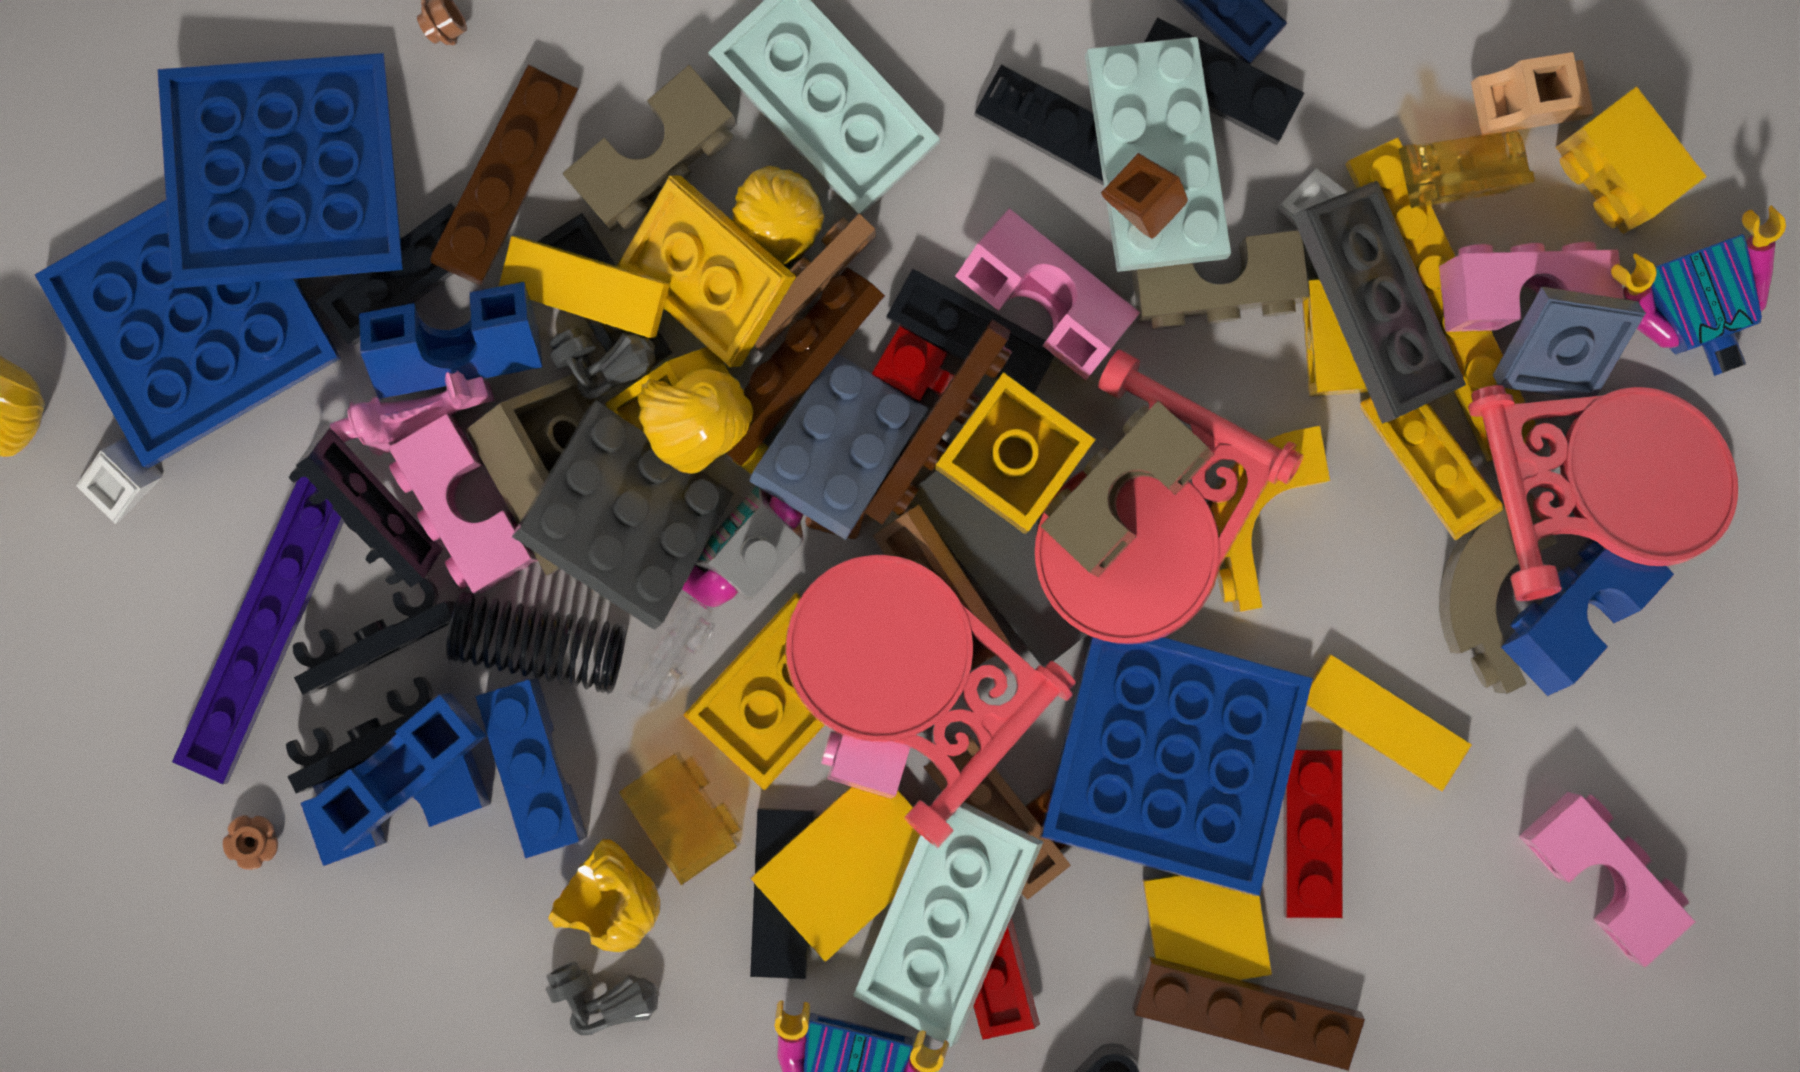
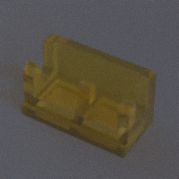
(1464, 168)

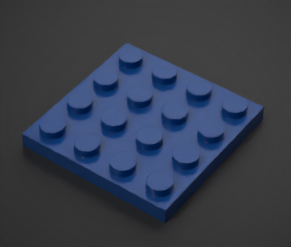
(279, 170)
(174, 356)
(1177, 760)

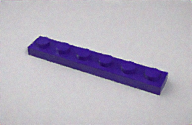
(260, 636)

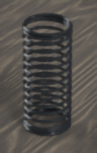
(461, 624)

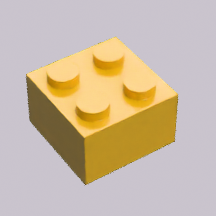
(1629, 162)
(1014, 453)

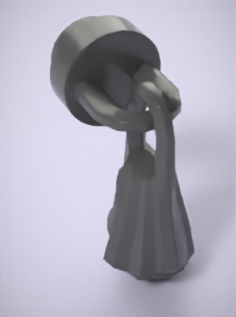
(625, 361)
(626, 1002)

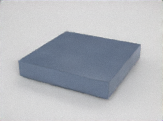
(1568, 343)

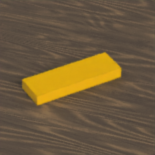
(586, 286)
(1437, 468)
(1386, 723)

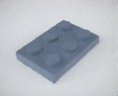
(838, 445)

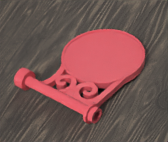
(1634, 470)
(1178, 546)
(888, 652)

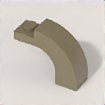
(1470, 598)

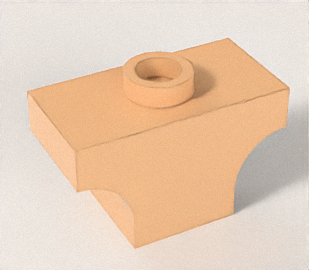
(1532, 94)

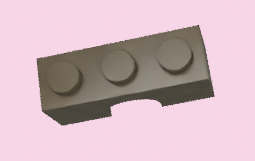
(621, 186)
(1269, 278)
(1087, 518)

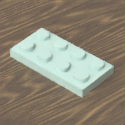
(825, 99)
(1156, 105)
(948, 923)

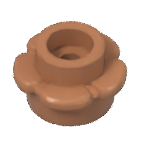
(441, 21)
(263, 834)

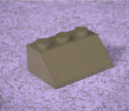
(524, 440)

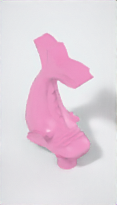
(387, 423)

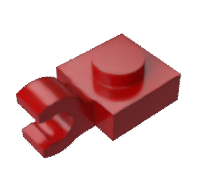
(913, 366)

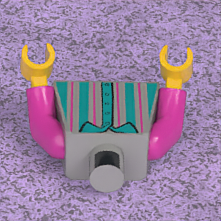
(746, 546)

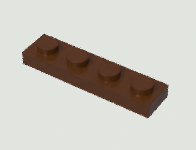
(504, 175)
(804, 355)
(954, 404)
(1248, 1013)

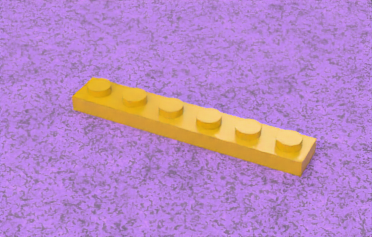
(1427, 244)

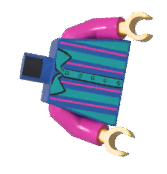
(1707, 292)
(833, 1045)

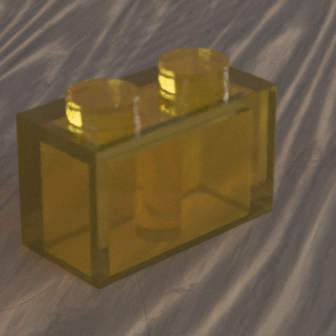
(682, 816)

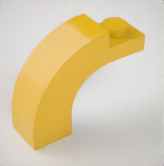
(1239, 580)

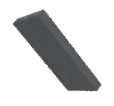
(1379, 301)
(999, 563)

